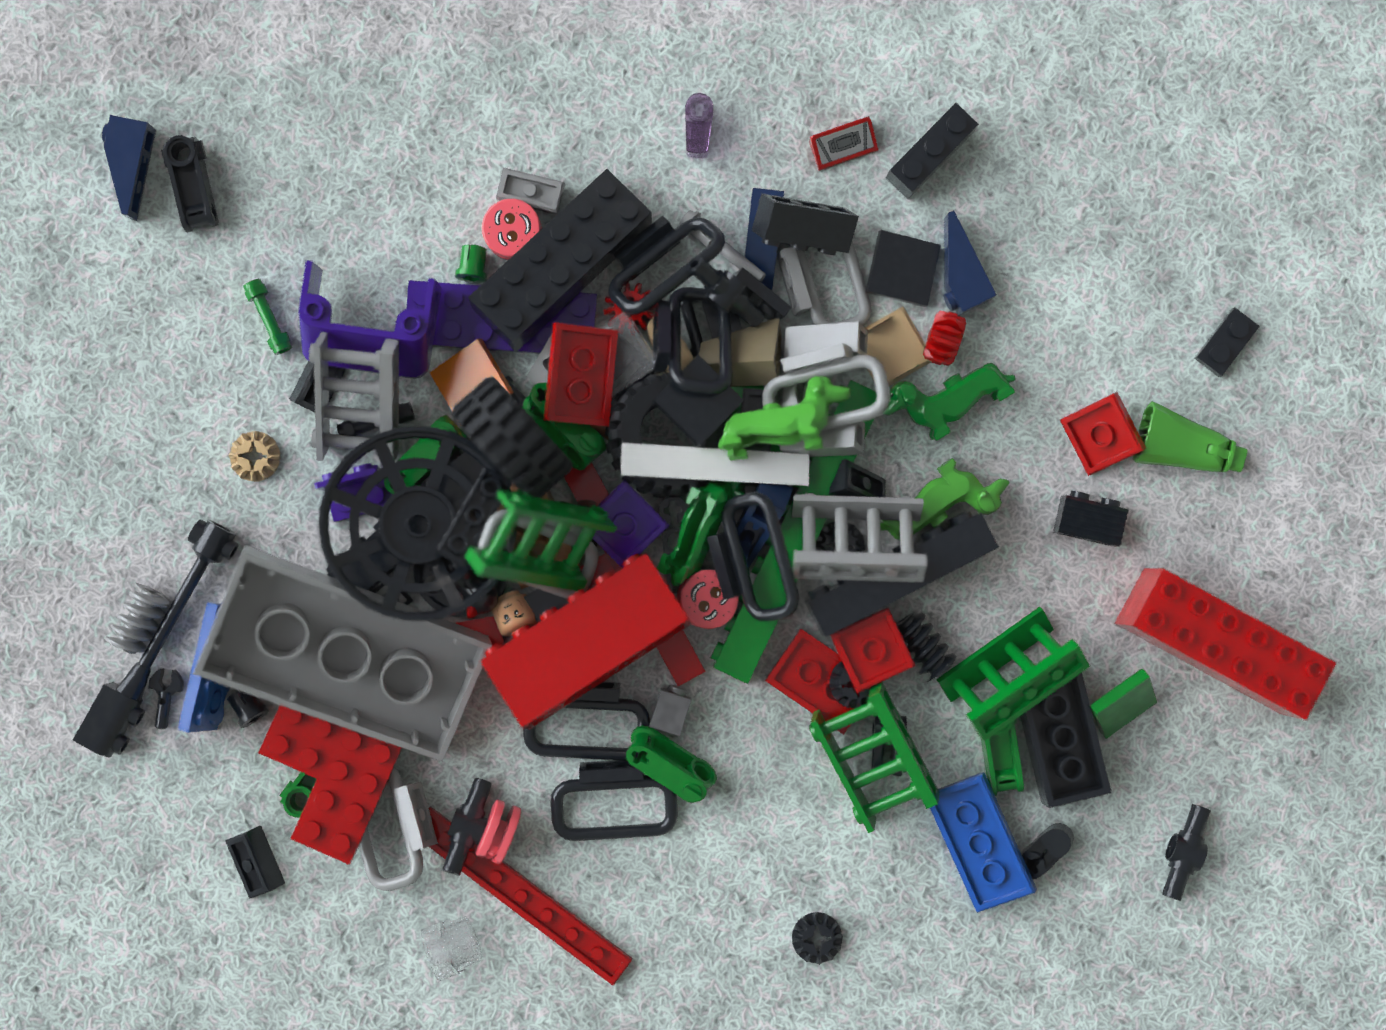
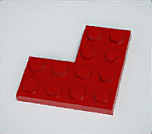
(349, 777)

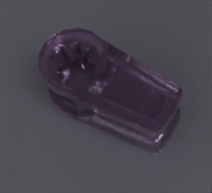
(698, 127)

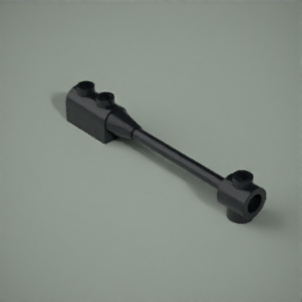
(113, 707)

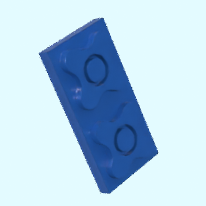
(203, 698)
(981, 843)

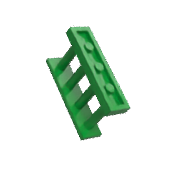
(541, 569)
(1026, 690)
(893, 733)

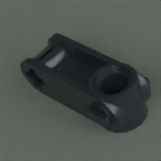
(190, 182)

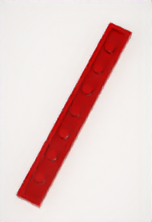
(676, 651)
(537, 908)

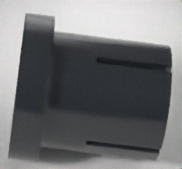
(248, 712)

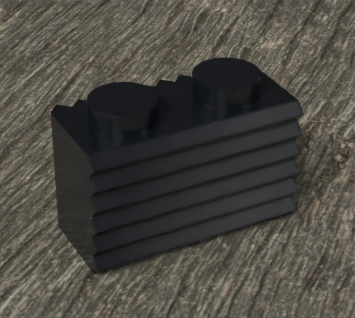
(1090, 519)

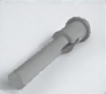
(727, 251)

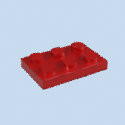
(580, 374)
(805, 675)

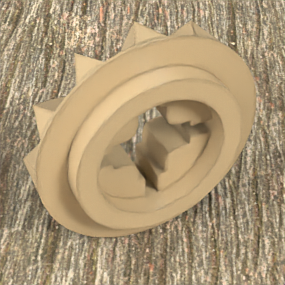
(263, 467)

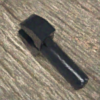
(164, 695)

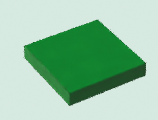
(1124, 703)

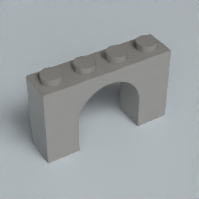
(807, 338)

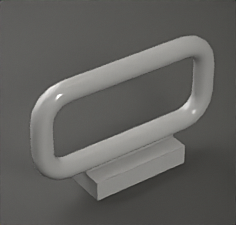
(802, 289)
(826, 363)
(591, 552)
(417, 833)

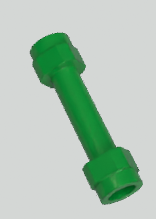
(256, 292)

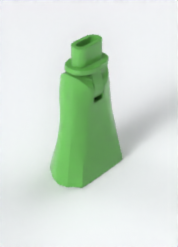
(1185, 444)

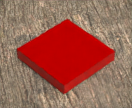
(1103, 433)
(872, 650)

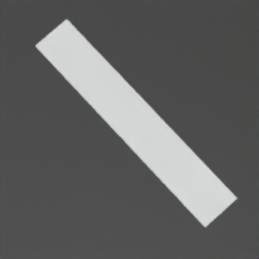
(714, 464)

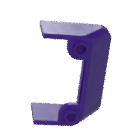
(412, 328)

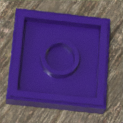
(635, 523)

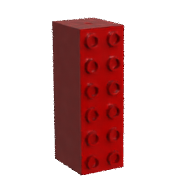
(584, 641)
(1225, 643)

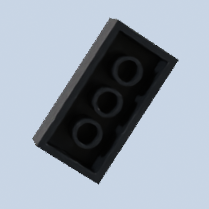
(1065, 746)

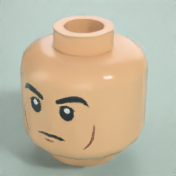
(513, 613)

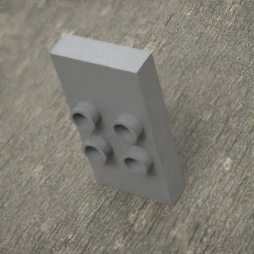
(324, 654)

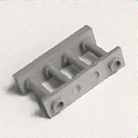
(384, 389)
(857, 565)

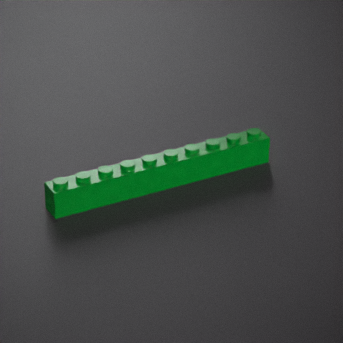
(746, 634)

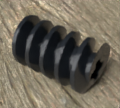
(925, 645)

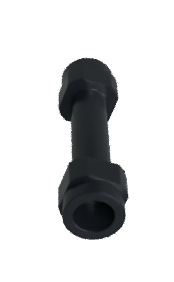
(354, 428)

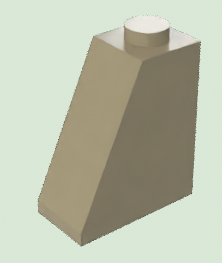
(754, 354)

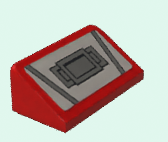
(843, 143)

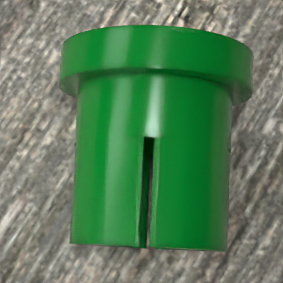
(472, 264)

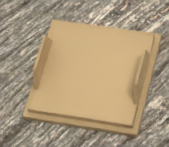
(896, 345)

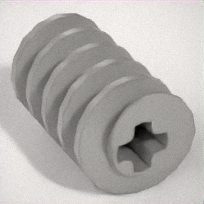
(139, 620)

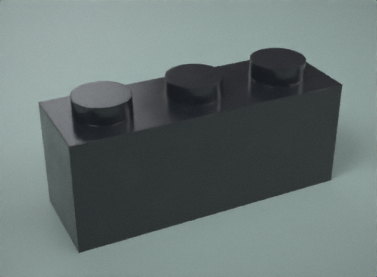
(931, 150)
(804, 224)

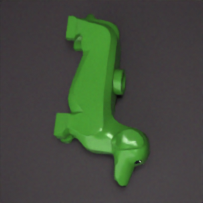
(784, 424)
(947, 491)

